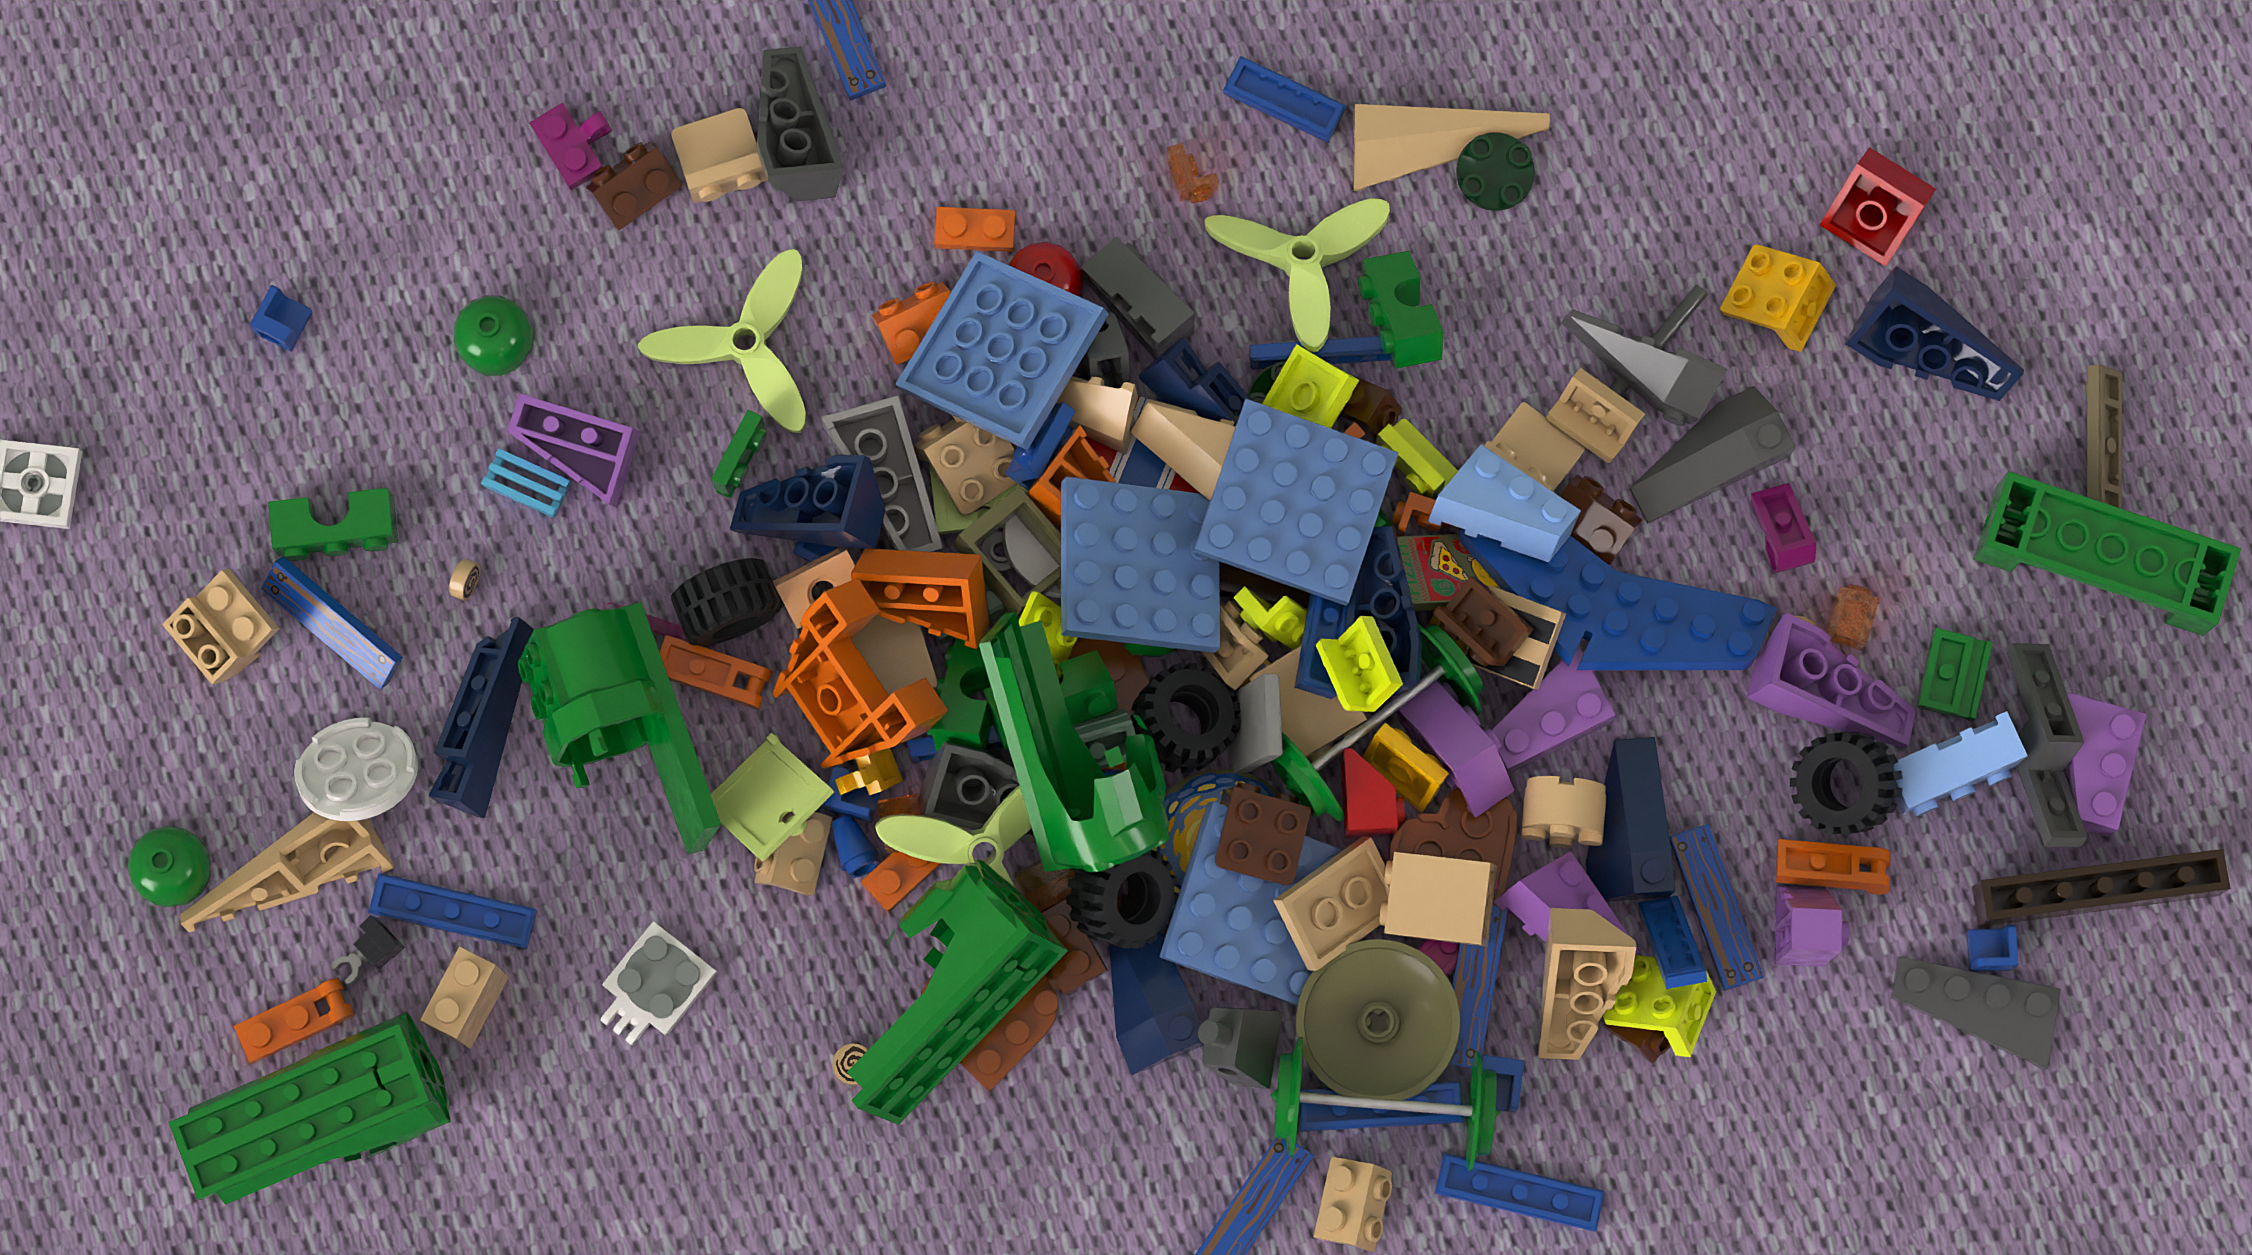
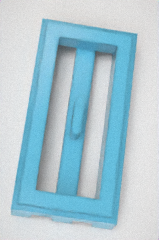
(496, 469)

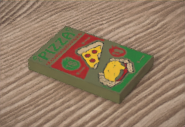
(1438, 569)

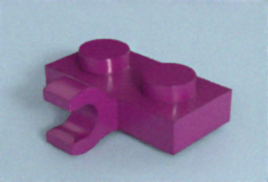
(569, 144)

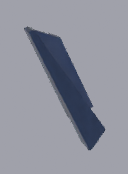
(1184, 382)
(480, 722)

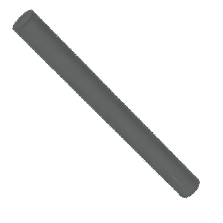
(1669, 328)

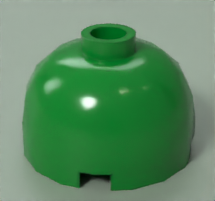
(493, 335)
(169, 866)

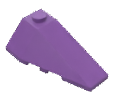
(1815, 682)

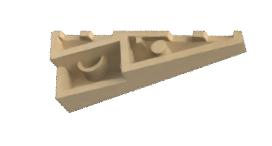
(1409, 139)
(1102, 410)
(294, 868)

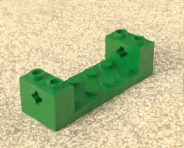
(2108, 550)

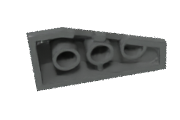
(794, 130)
(1668, 381)
(1721, 449)
(966, 786)

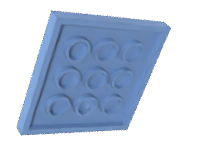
(1002, 350)
(1295, 502)
(1134, 566)
(1230, 922)

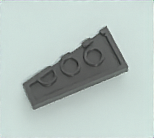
(1993, 1008)

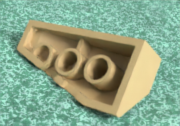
(1185, 442)
(1582, 974)

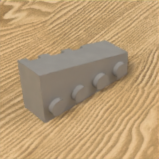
(883, 436)

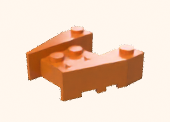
(840, 688)

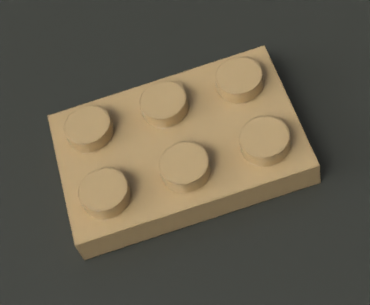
(1335, 903)

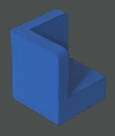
(280, 319)
(854, 803)
(1992, 949)
(1509, 1081)

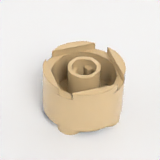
(1564, 811)

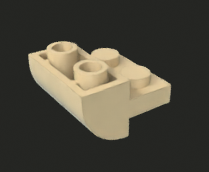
(221, 627)

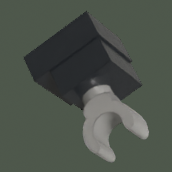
(375, 945)

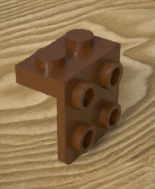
(1261, 834)

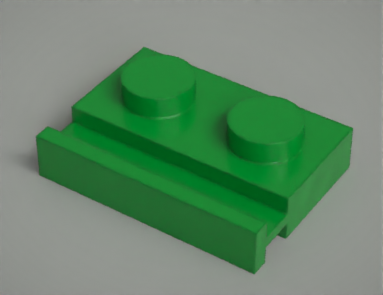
(736, 458)
(1954, 674)

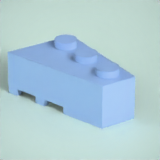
(1505, 505)
(1958, 765)

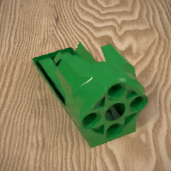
(1071, 804)
(991, 961)
(336, 1101)

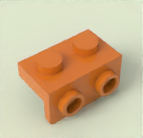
(907, 321)

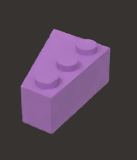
(577, 443)
(1559, 713)
(1459, 743)
(2104, 763)
(1555, 885)
(1808, 926)

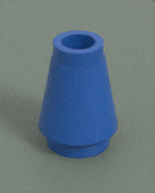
(854, 848)

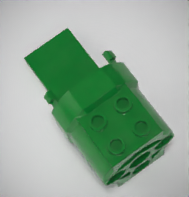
(608, 694)

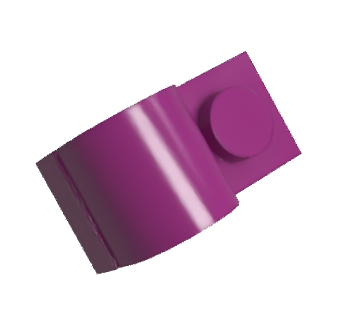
(1785, 528)

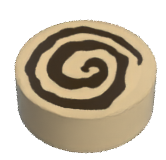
(464, 579)
(845, 1059)

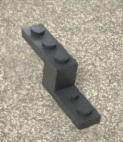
(2050, 742)

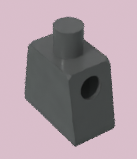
(1109, 346)
(1241, 1044)

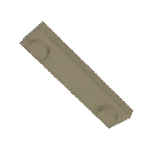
(2104, 434)

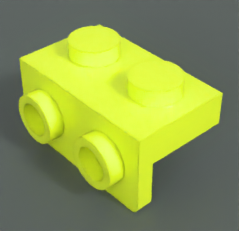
(1417, 458)
(1278, 622)
(1360, 666)

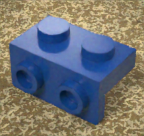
(1030, 463)

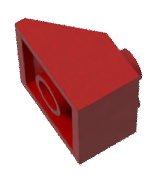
(1877, 206)
(1368, 799)

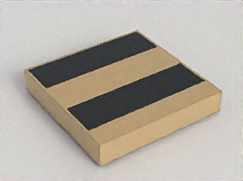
(1532, 657)

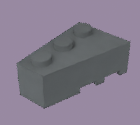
(1138, 297)

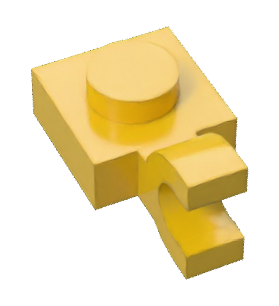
(875, 772)

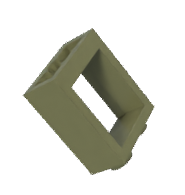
(1036, 522)

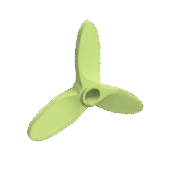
(1325, 244)
(760, 316)
(950, 844)

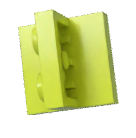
(1311, 388)

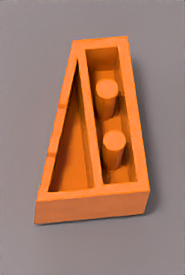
(1072, 459)
(928, 590)

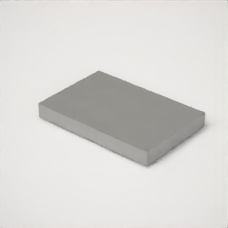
(1260, 725)

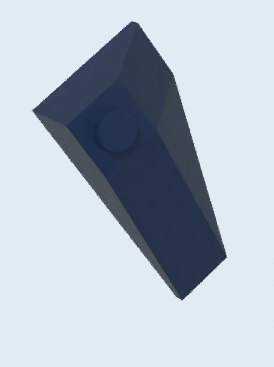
(1921, 331)
(820, 505)
(1385, 595)
(1636, 839)
(1151, 1007)

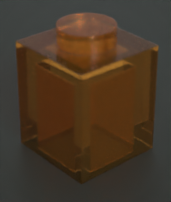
(1852, 616)

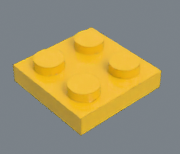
(1412, 772)

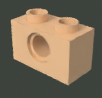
(797, 585)

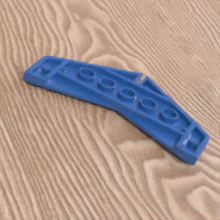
(1627, 616)

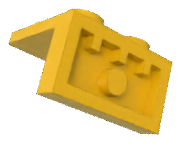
(1780, 294)

